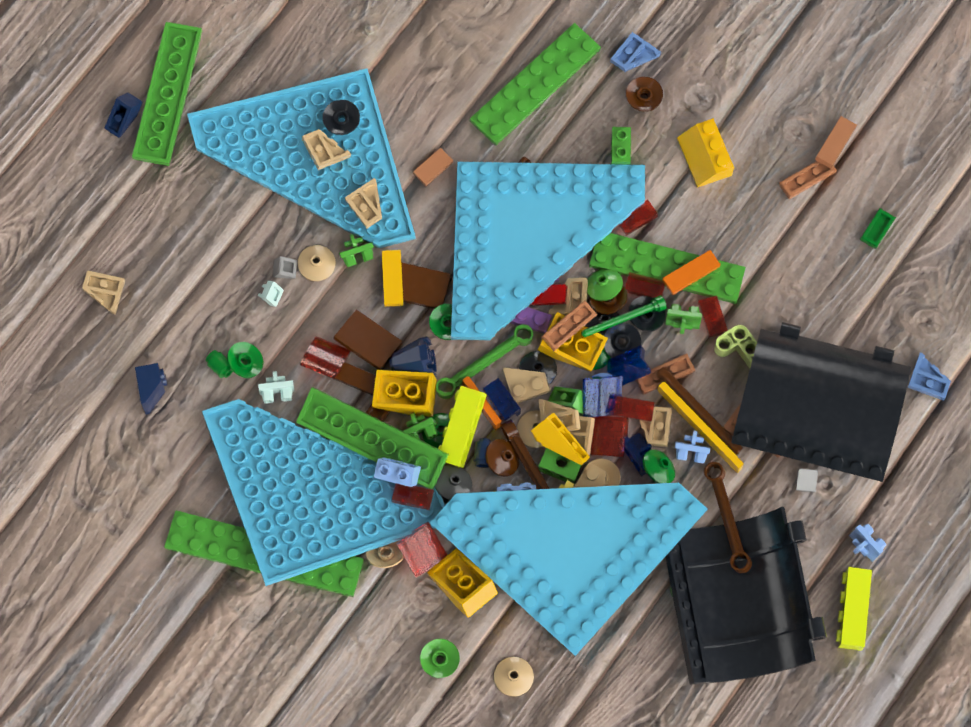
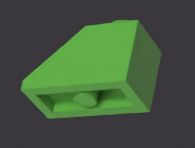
(568, 397)

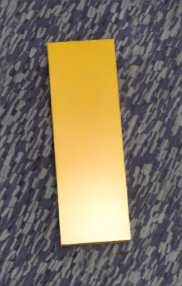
(392, 278)

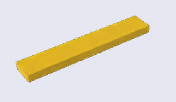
(701, 428)

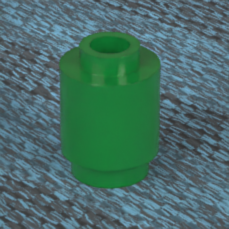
(218, 363)

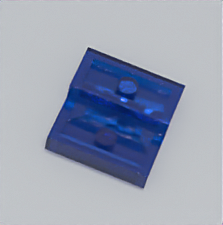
(600, 395)

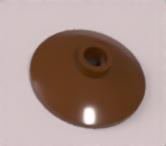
(644, 86)
(615, 305)
(496, 458)

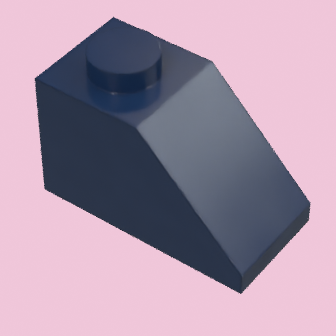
(123, 114)

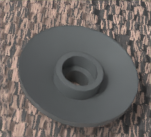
(447, 487)

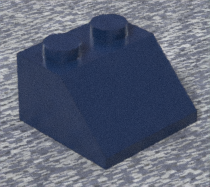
(150, 385)

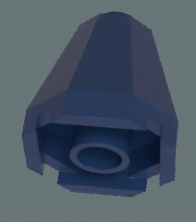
(415, 357)

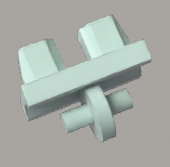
(276, 385)

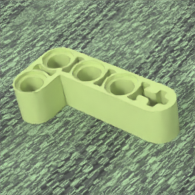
(736, 344)

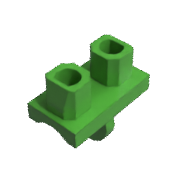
(348, 255)
(683, 319)
(426, 426)

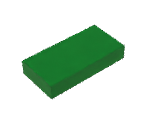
(877, 228)

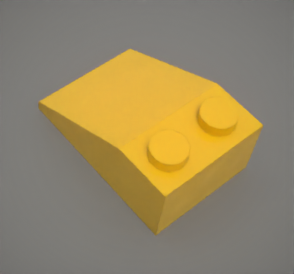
(577, 350)
(405, 392)
(463, 582)

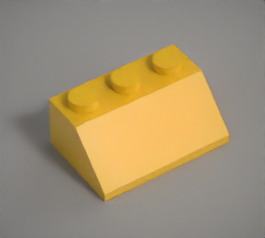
(705, 153)

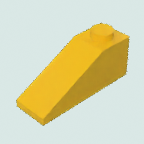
(556, 437)

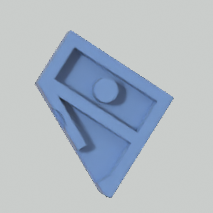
(634, 53)
(928, 379)

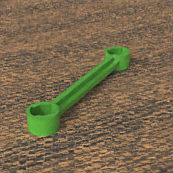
(485, 361)

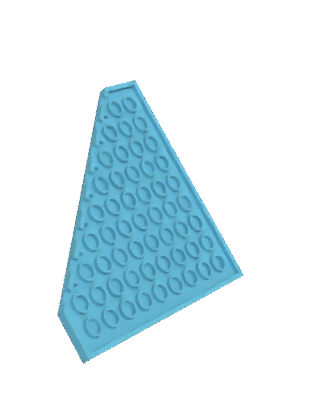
(266, 145)
(526, 229)
(304, 494)
(570, 550)

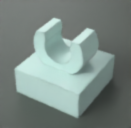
(271, 293)

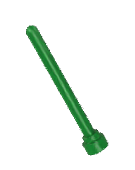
(657, 304)

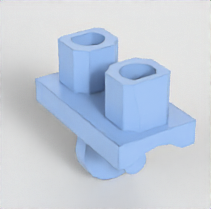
(700, 451)
(865, 543)

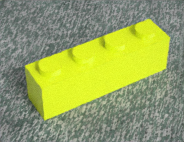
(462, 425)
(854, 608)

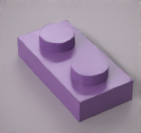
(535, 319)

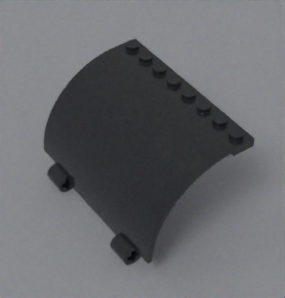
(822, 403)
(743, 621)

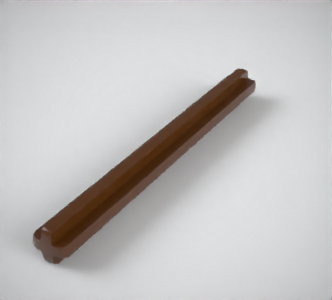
(703, 414)

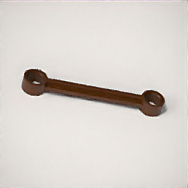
(512, 435)
(727, 517)

